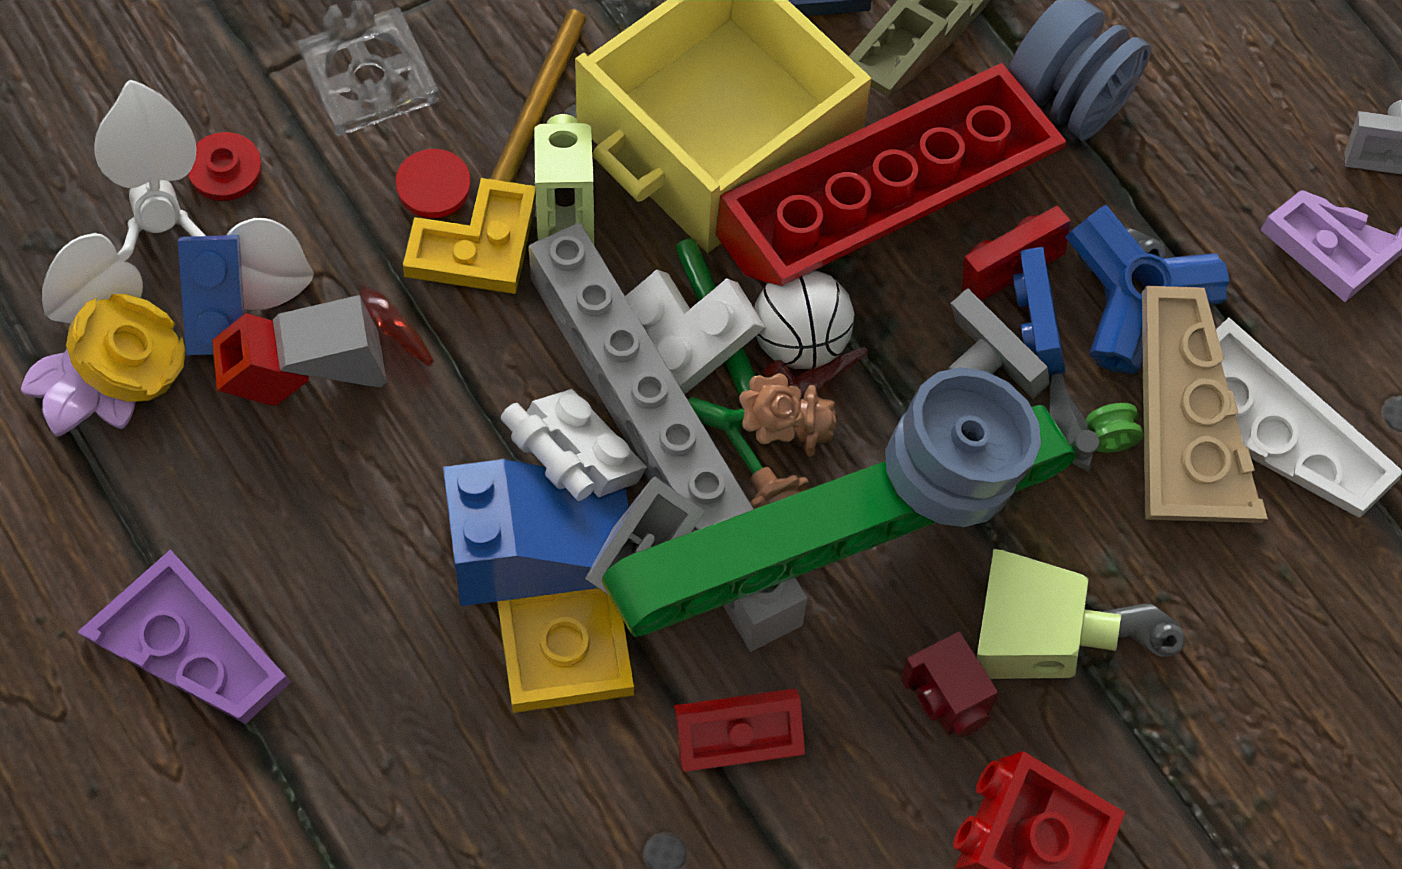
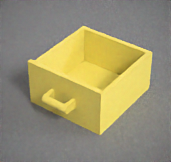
(714, 100)

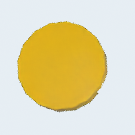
(125, 348)

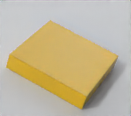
(564, 649)

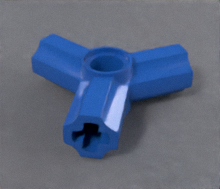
(1115, 261)

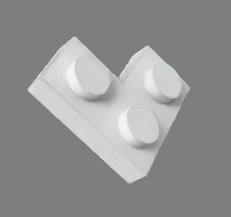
(695, 338)

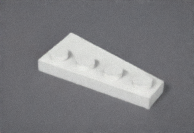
(1299, 432)

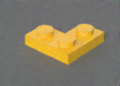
(477, 255)

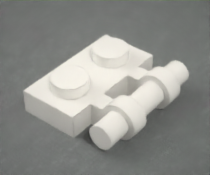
(574, 445)

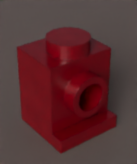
(951, 685)

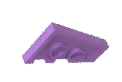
(188, 640)

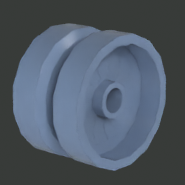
(962, 447)

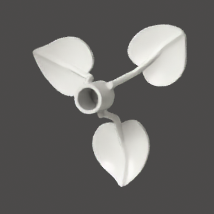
(143, 148)

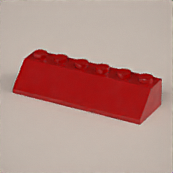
(883, 177)

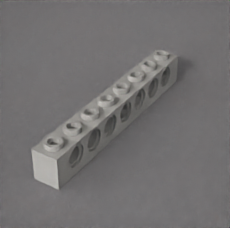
(650, 407)

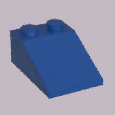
(521, 532)

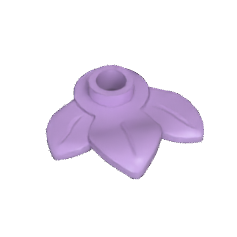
(69, 398)

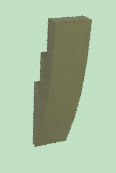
(911, 39)

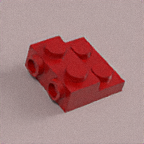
(1035, 820)

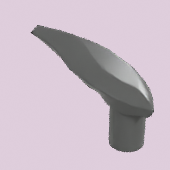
(1072, 423)

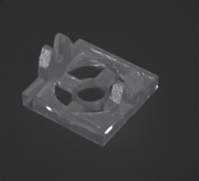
(375, 101)

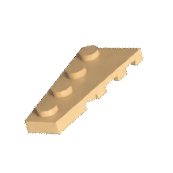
(1191, 428)

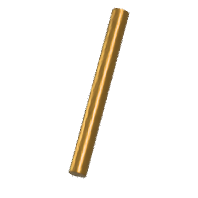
(539, 96)

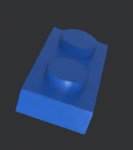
(209, 288)
(1035, 291)

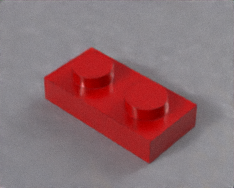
(992, 263)
(739, 729)

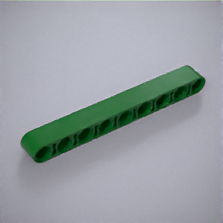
(782, 541)

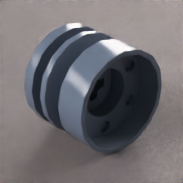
(1079, 66)

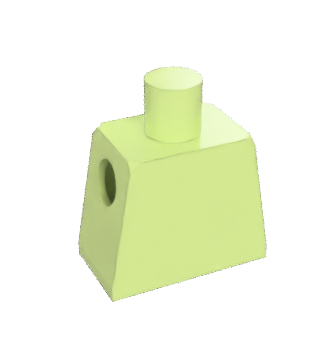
(563, 161)
(1038, 620)

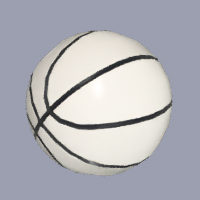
(805, 320)

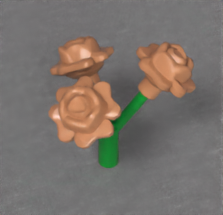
(775, 414)

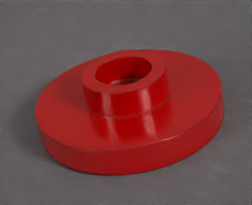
(225, 166)
(433, 183)

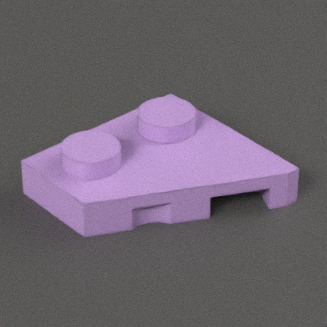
(1332, 242)

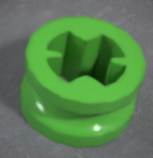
(1115, 427)

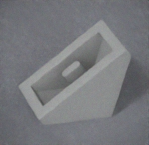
(331, 342)
(651, 519)

